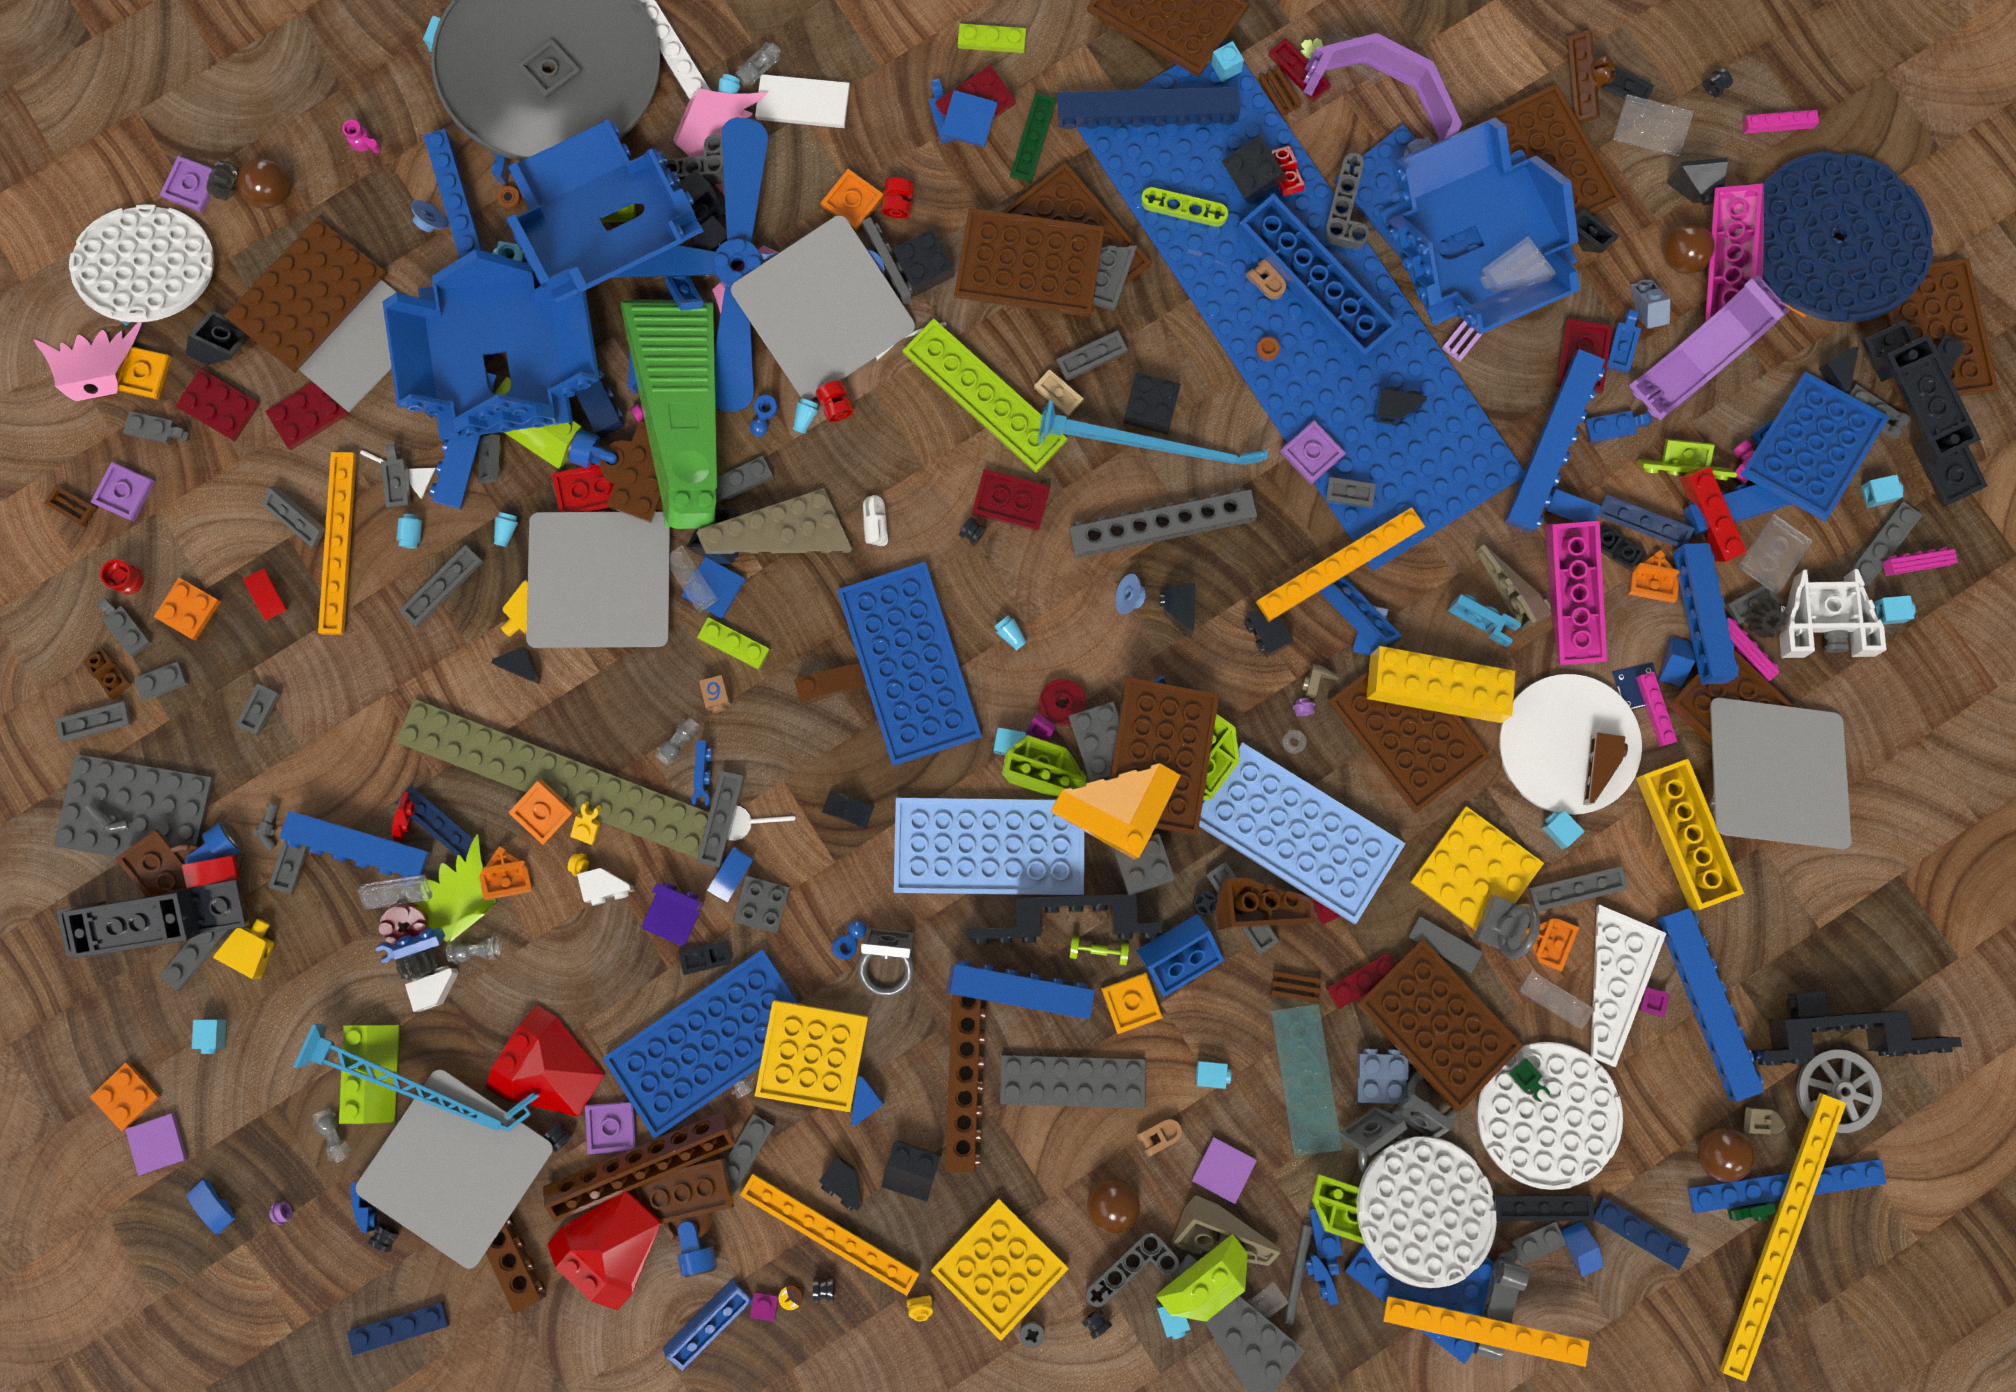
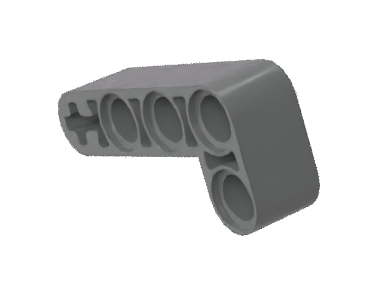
(703, 164)
(1347, 199)
(1128, 1272)
(1501, 1299)

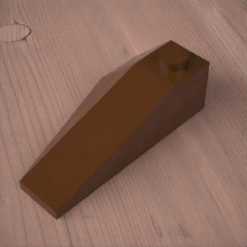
(1254, 904)

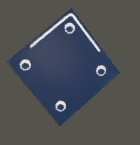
(1627, 684)

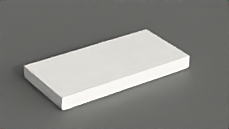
(803, 101)

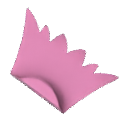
(706, 115)
(88, 363)

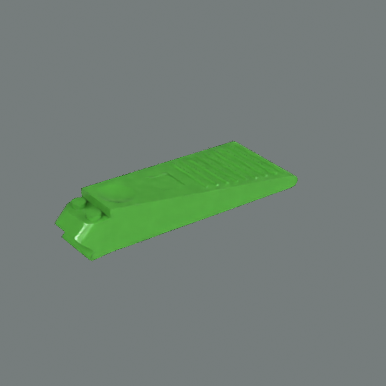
(677, 395)

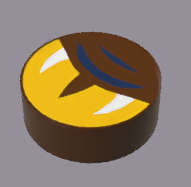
(790, 1297)

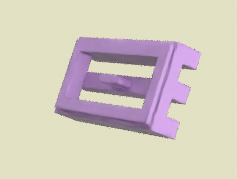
(1452, 352)

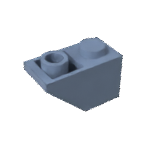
(1651, 303)

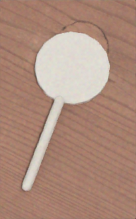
(743, 821)

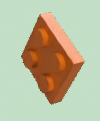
(852, 199)
(187, 609)
(541, 811)
(125, 1096)

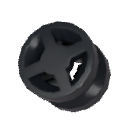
(1720, 80)
(972, 531)
(1209, 902)
(558, 1136)
(383, 1237)
(823, 1289)
(1096, 1323)

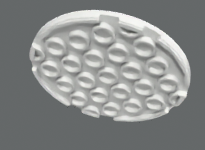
(141, 263)
(1549, 741)
(1564, 1135)
(1426, 1212)

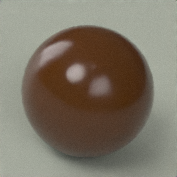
(263, 183)
(1688, 248)
(1726, 1154)
(1113, 1205)

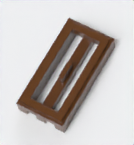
(1286, 86)
(86, 514)
(1316, 990)

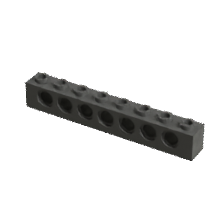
(1084, 547)

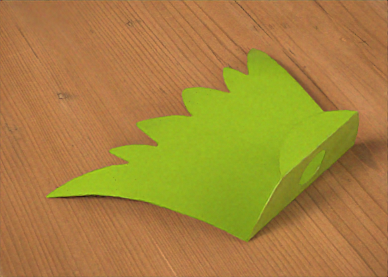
(458, 897)

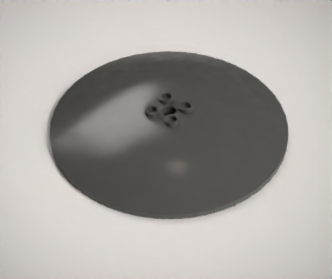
(493, 60)

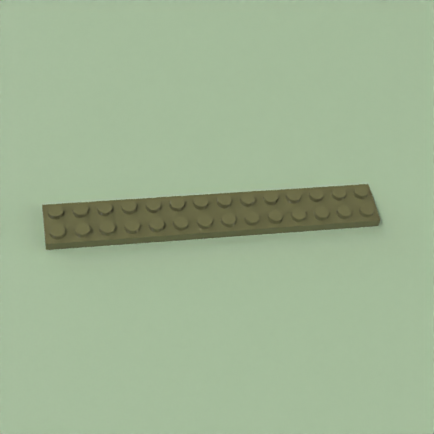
(523, 764)

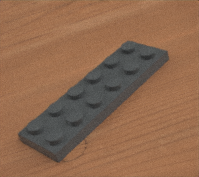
(1072, 1081)

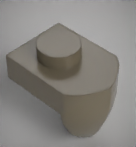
(1311, 683)
(1763, 1121)

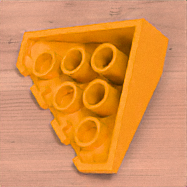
(1120, 809)

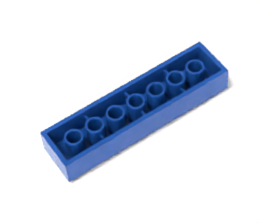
(1317, 278)

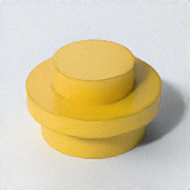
(578, 864)

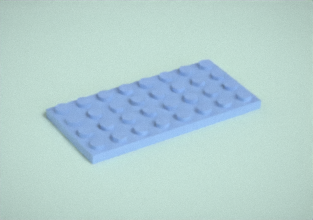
(1300, 834)
(986, 848)

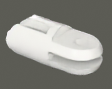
(875, 521)

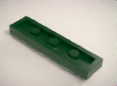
(1033, 138)

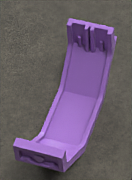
(1396, 62)
(1710, 348)

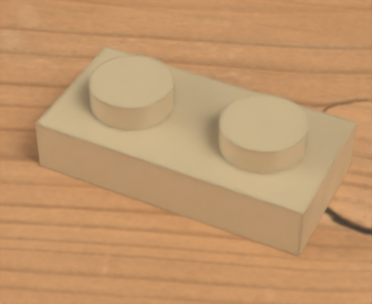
(1059, 392)

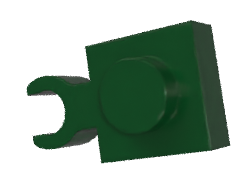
(1527, 1078)
(1758, 1212)

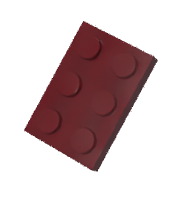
(984, 85)
(1586, 336)
(217, 405)
(304, 415)
(1011, 500)

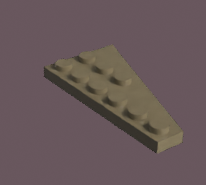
(785, 527)

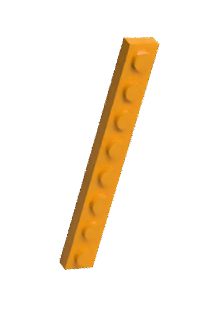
(337, 543)
(1340, 564)
(829, 1234)
(1486, 1331)

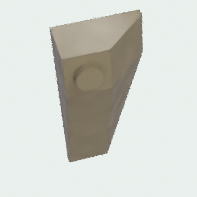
(1521, 599)
(1208, 1224)

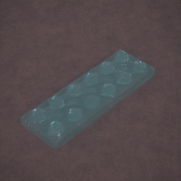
(1306, 1080)

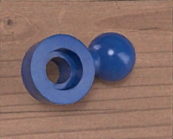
(759, 426)
(856, 930)

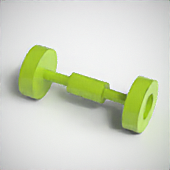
(1099, 950)

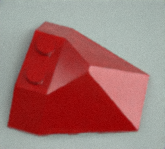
(545, 1062)
(606, 1249)

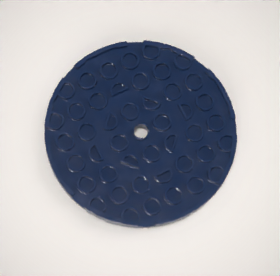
(1882, 227)

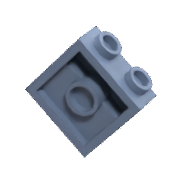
(1381, 1077)

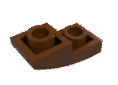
(107, 672)

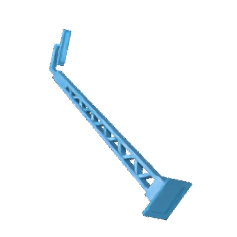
(1060, 425)
(318, 1048)

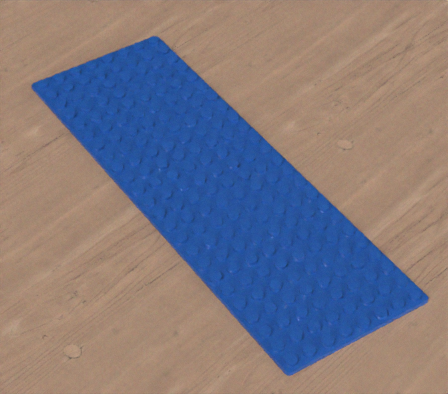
(1434, 460)

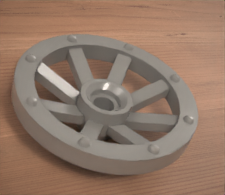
(1835, 1086)

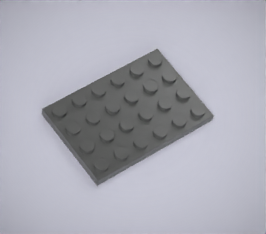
(136, 793)

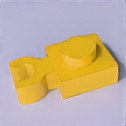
(585, 824)

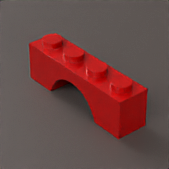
(1706, 495)

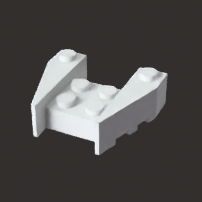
(1829, 608)

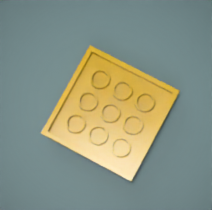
(1472, 865)
(811, 1055)
(999, 1269)

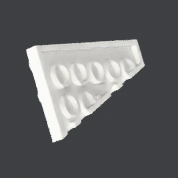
(1622, 969)

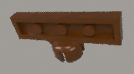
(1587, 75)

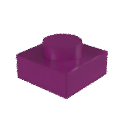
(1041, 728)
(1654, 1002)
(764, 1306)

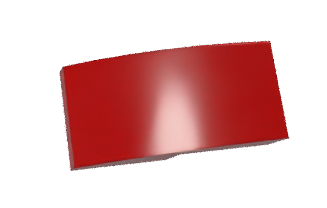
(1289, 164)
(264, 594)
(401, 819)
(210, 871)

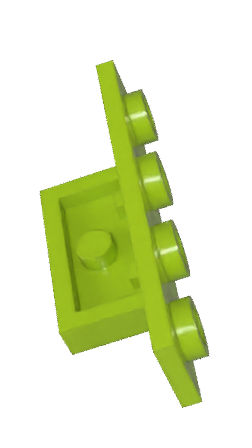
(1685, 457)

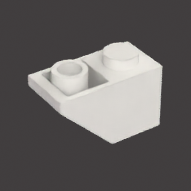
(602, 884)
(431, 990)

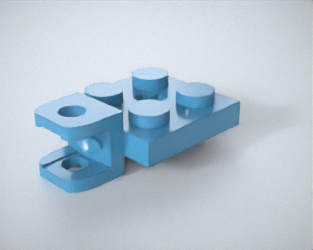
(1484, 618)

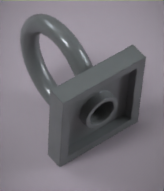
(1505, 925)
(886, 945)
(1422, 1115)
(1372, 1133)

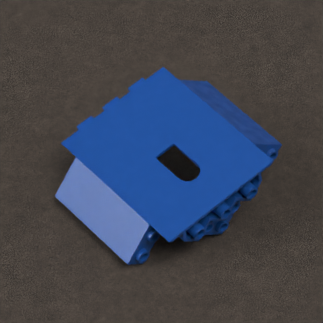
(578, 186)
(1507, 198)
(483, 309)

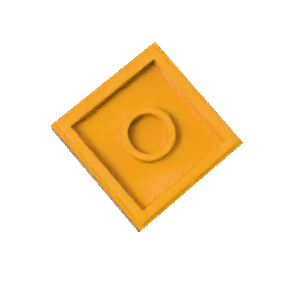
(143, 372)
(1131, 1003)

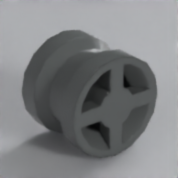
(1836, 641)
(1030, 1329)

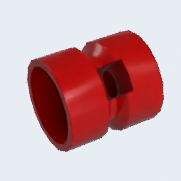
(897, 199)
(834, 399)
(121, 576)

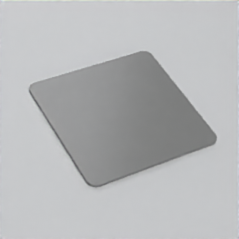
(823, 307)
(597, 580)
(1780, 773)
(451, 1175)

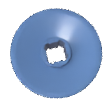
(427, 216)
(1129, 594)

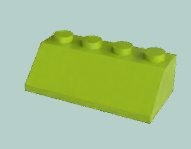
(548, 441)
(360, 1099)

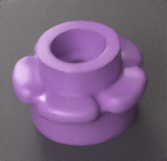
(1304, 707)
(280, 1212)

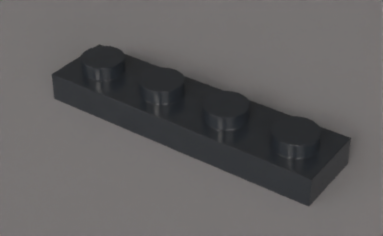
(1544, 1207)

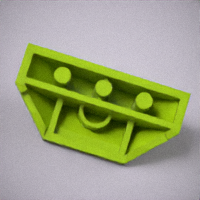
(1223, 756)
(1042, 767)
(1337, 1207)
(1208, 1283)

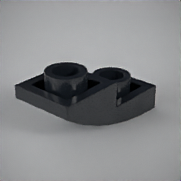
(1620, 550)

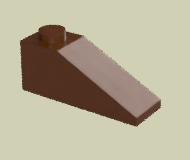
(829, 683)
(1604, 758)

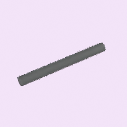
(1298, 1274)

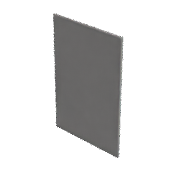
(355, 353)

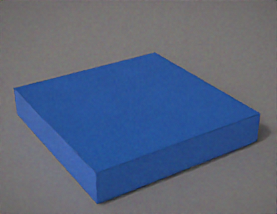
(969, 119)
(723, 583)

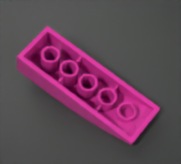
(1738, 243)
(1576, 591)

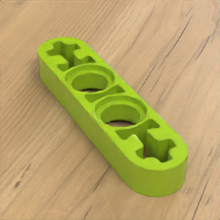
(1185, 202)

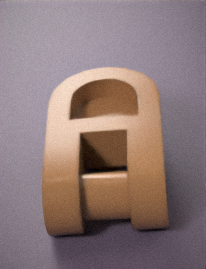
(1273, 285)
(1168, 1132)

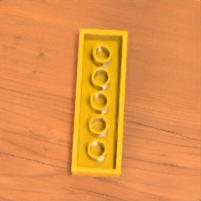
(1441, 684)
(1689, 835)

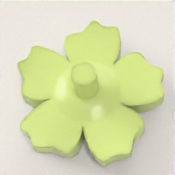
(1310, 46)

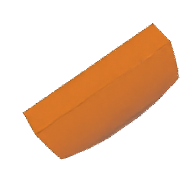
(1655, 579)
(504, 876)
(1554, 943)

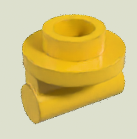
(920, 1307)

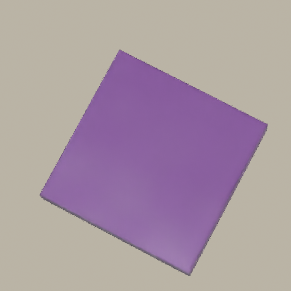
(187, 184)
(1312, 452)
(122, 491)
(610, 1127)
(156, 1144)
(1224, 1170)

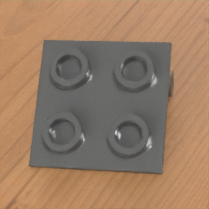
(761, 904)

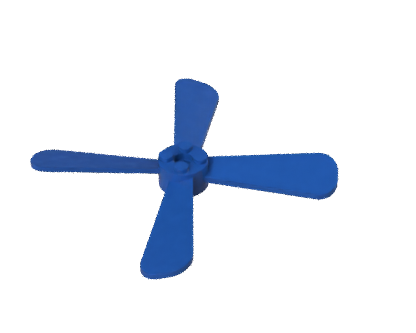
(743, 166)

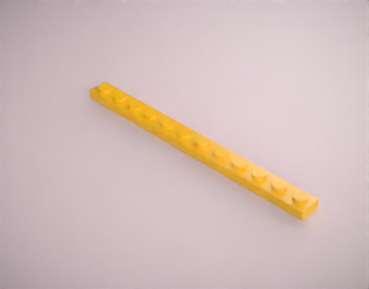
(1782, 1237)

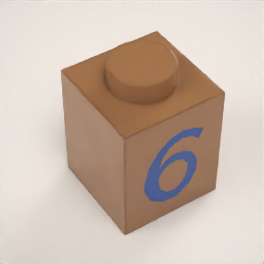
(715, 693)

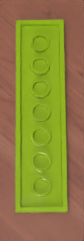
(982, 394)

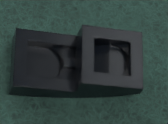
(704, 957)

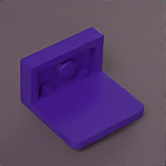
(672, 913)

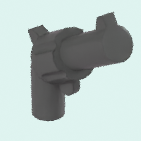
(105, 822)
(265, 827)

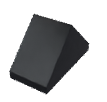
(1593, 234)
(1841, 369)
(519, 663)
(848, 809)

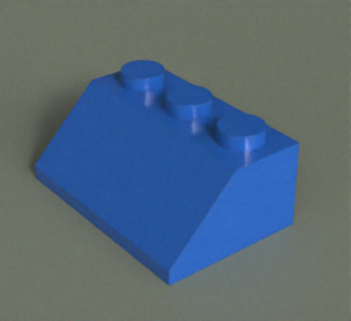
(1180, 955)

